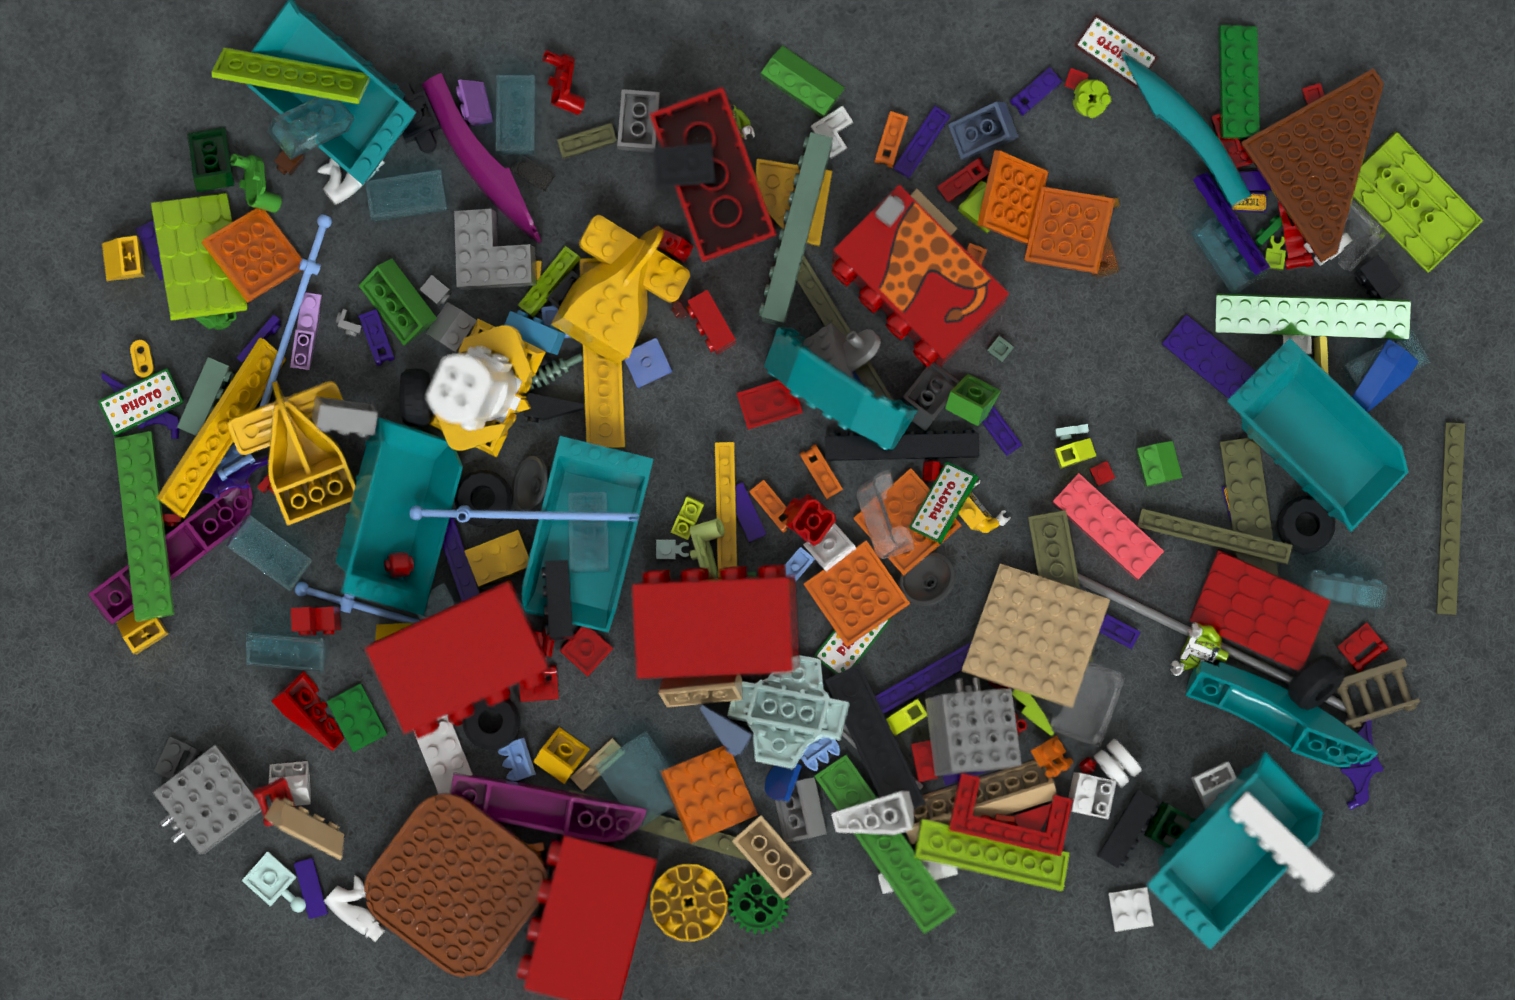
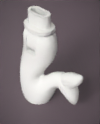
(338, 191)
(354, 916)

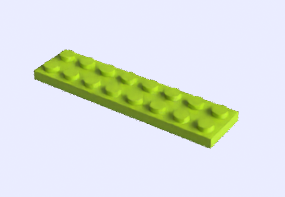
(291, 75)
(990, 857)

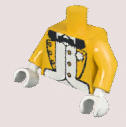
(978, 517)

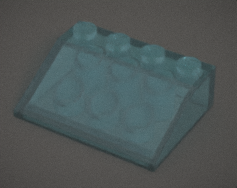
(636, 776)

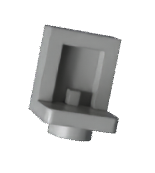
(350, 328)

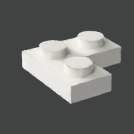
(830, 127)

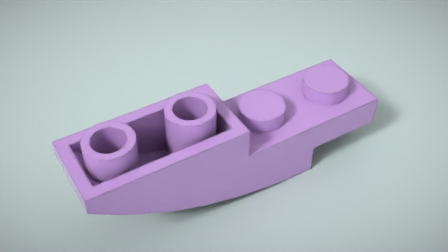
(306, 331)

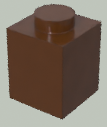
(288, 165)

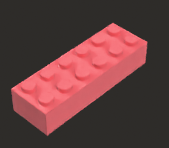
(1107, 527)

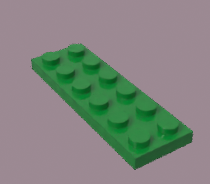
(1238, 81)

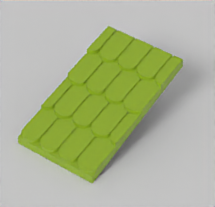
(1413, 202)
(190, 274)

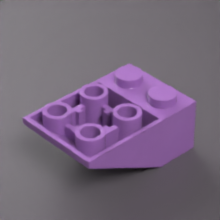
(474, 102)

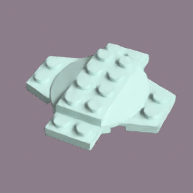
(789, 713)

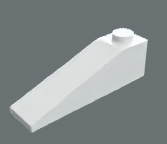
(880, 816)

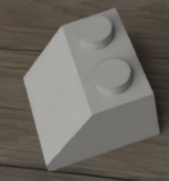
(451, 327)

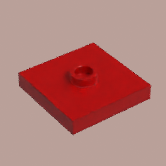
(586, 650)

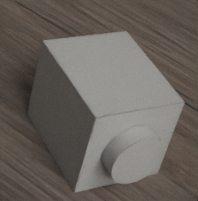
(890, 210)
(435, 291)

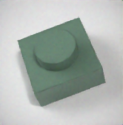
(1000, 349)

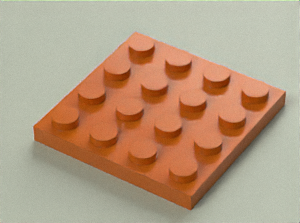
(1011, 196)
(1069, 230)
(253, 254)
(902, 506)
(856, 594)
(709, 793)

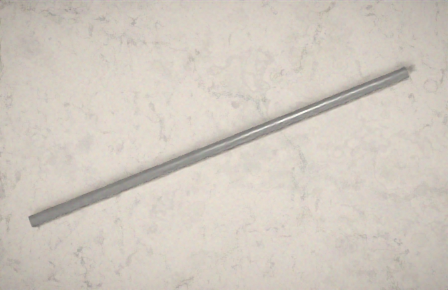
(1182, 628)

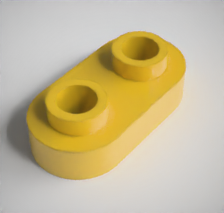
(142, 359)

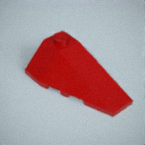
(303, 707)

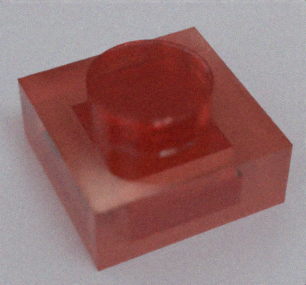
(678, 310)

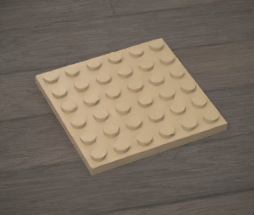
(1036, 635)

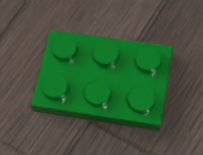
(357, 717)

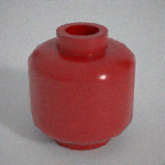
(399, 564)

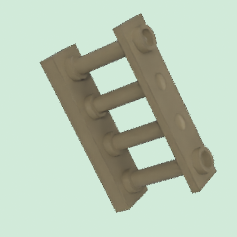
(1378, 675)

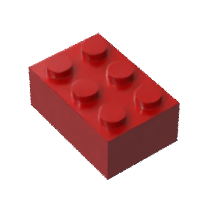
(710, 323)

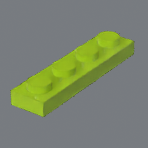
(549, 279)

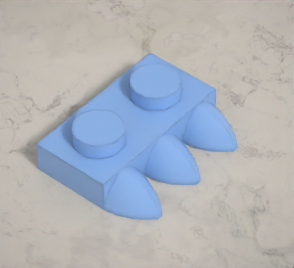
(819, 750)
(518, 759)

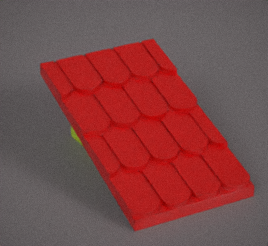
(1260, 610)

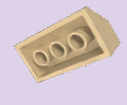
(700, 689)
(306, 827)
(772, 857)

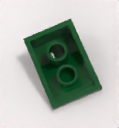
(210, 159)
(1168, 825)

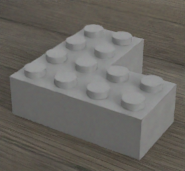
(481, 260)

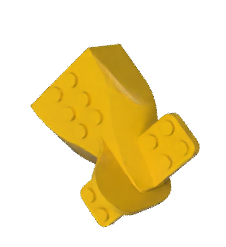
(610, 300)
(303, 462)

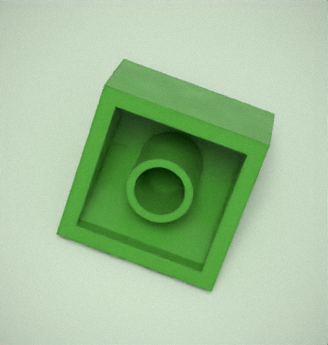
(972, 399)
(1158, 463)

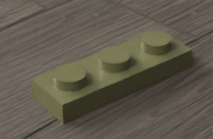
(587, 141)

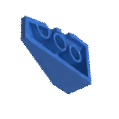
(1387, 372)

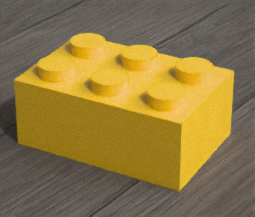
(498, 558)

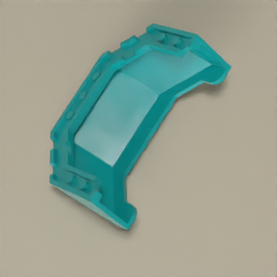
(836, 392)

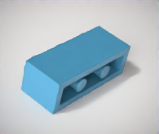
(535, 332)

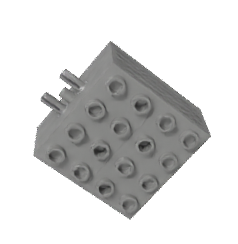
(973, 730)
(208, 800)

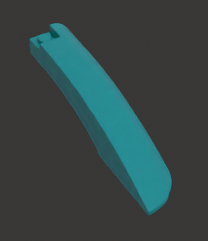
(1189, 124)
(1270, 708)

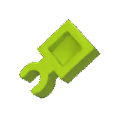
(1275, 256)

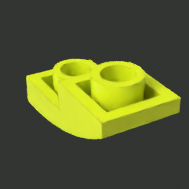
(687, 517)

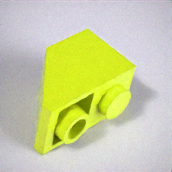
(1074, 453)
(906, 717)

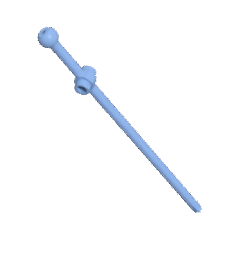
(309, 267)
(464, 513)
(348, 602)

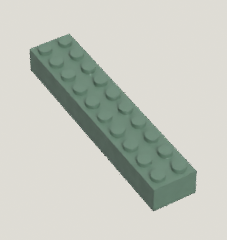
(797, 229)

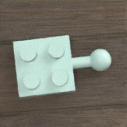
(270, 881)

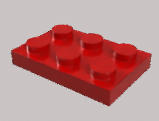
(768, 404)

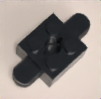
(424, 120)

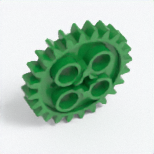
(747, 917)

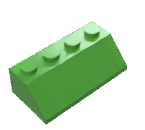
(802, 82)
(397, 301)

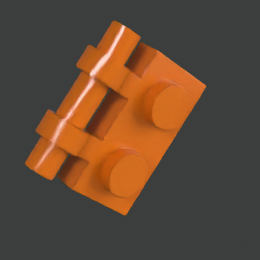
(1050, 751)

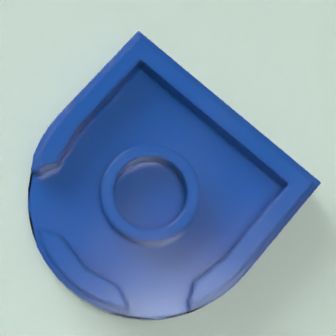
(781, 782)

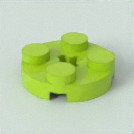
(1100, 100)

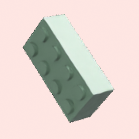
(206, 394)

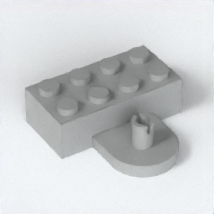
(843, 354)

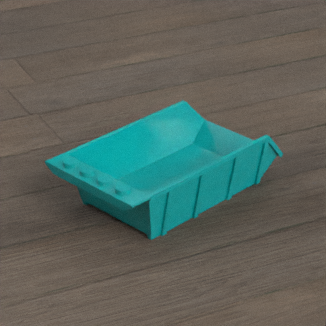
(377, 118)
(1319, 435)
(579, 469)
(396, 473)
(1219, 869)

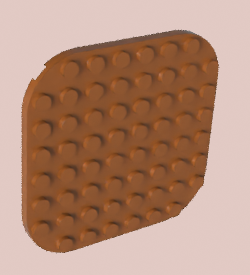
(455, 885)

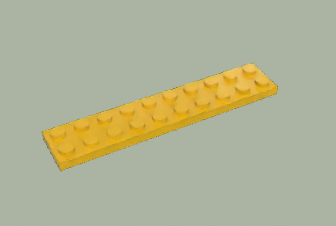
(602, 392)
(214, 436)

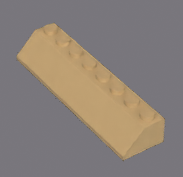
(997, 794)

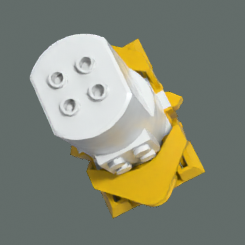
(483, 387)

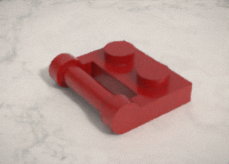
(1357, 643)
(544, 691)
(276, 789)

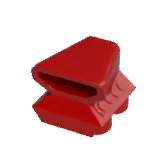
(809, 519)

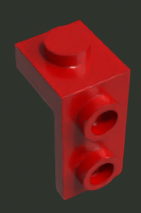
(675, 246)

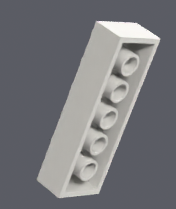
(1280, 842)

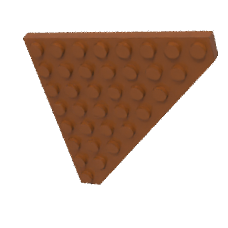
(1317, 159)

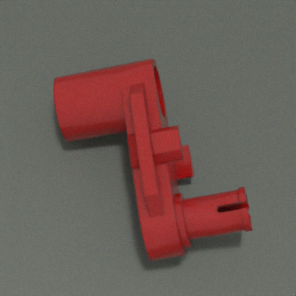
(562, 82)

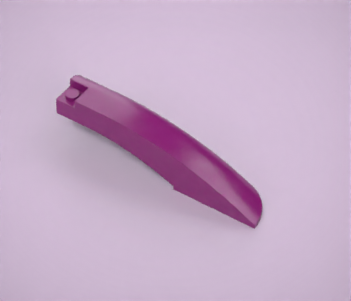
(484, 169)
(184, 547)
(549, 808)

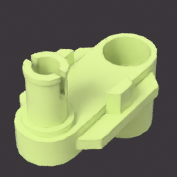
(701, 537)

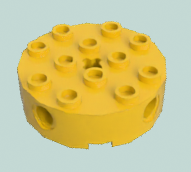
(669, 904)

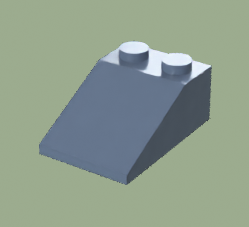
(983, 130)
(730, 733)

